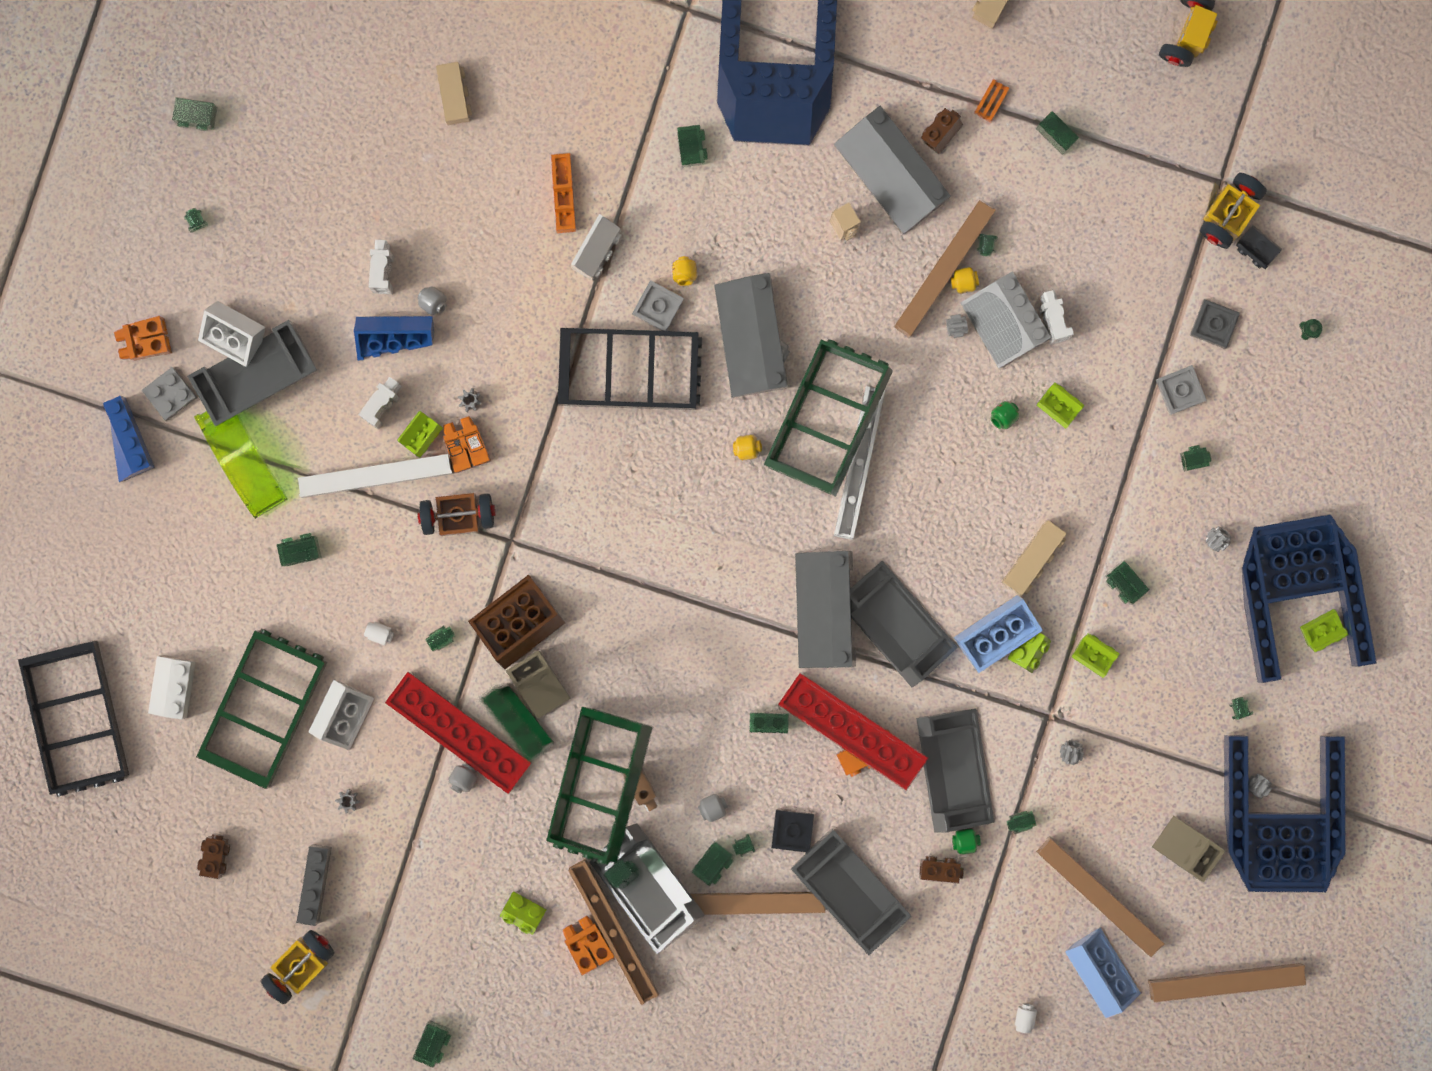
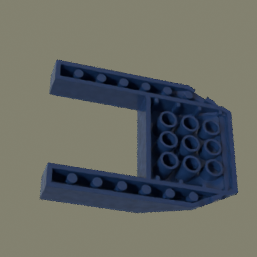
(775, 99)
(1300, 562)
(1285, 847)

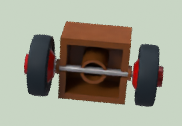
(457, 514)

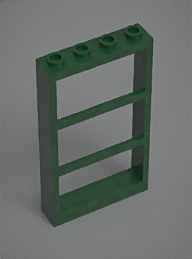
(798, 401)
(517, 721)
(234, 768)
(570, 780)

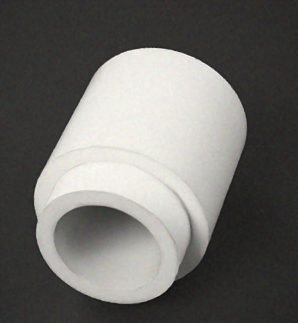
(379, 633)
(1025, 1018)

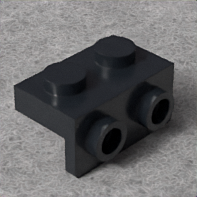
(1258, 247)

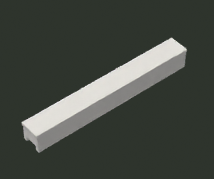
(857, 474)
(375, 476)

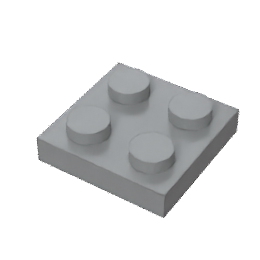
(658, 306)
(1181, 390)
(169, 393)

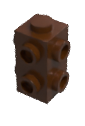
(942, 130)
(213, 858)
(941, 871)

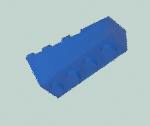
(391, 334)
(129, 447)

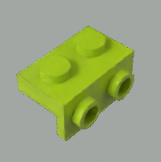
(1060, 405)
(419, 434)
(1323, 631)
(1030, 653)
(1095, 655)
(522, 913)

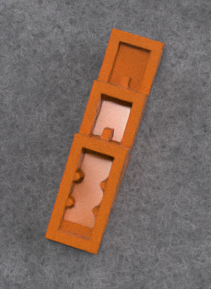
(563, 193)

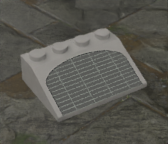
(1005, 320)

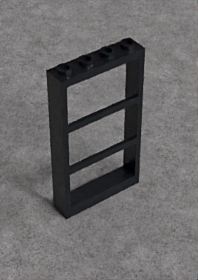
(564, 370)
(44, 749)

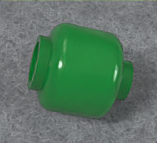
(1004, 415)
(966, 841)

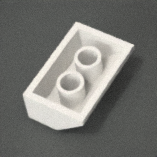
(596, 248)
(231, 333)
(171, 687)
(341, 715)

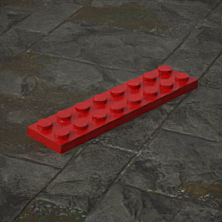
(458, 732)
(853, 732)

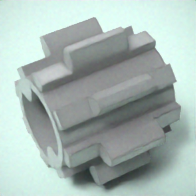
(957, 326)
(471, 405)
(1218, 539)
(1072, 752)
(1259, 786)
(341, 801)

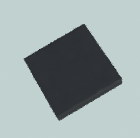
(792, 831)

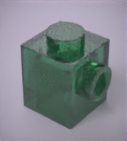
(1195, 458)

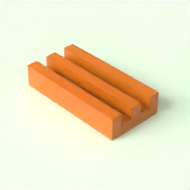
(999, 86)

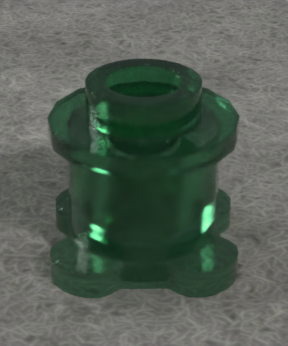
(195, 220)
(987, 244)
(1306, 331)
(1240, 708)
(743, 846)

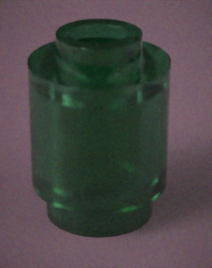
(440, 638)
(1021, 822)

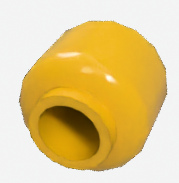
(684, 271)
(965, 280)
(747, 447)

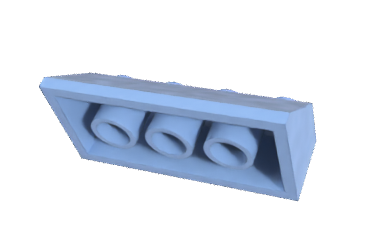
(998, 633)
(1103, 973)

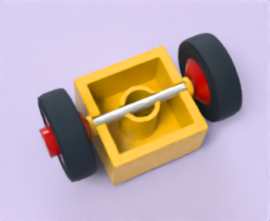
(1194, 36)
(1232, 210)
(298, 966)

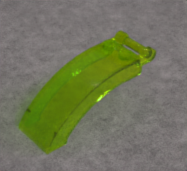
(242, 464)

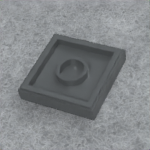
(1214, 324)

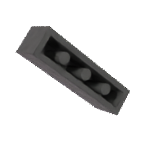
(314, 885)

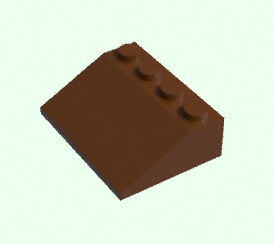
(516, 622)

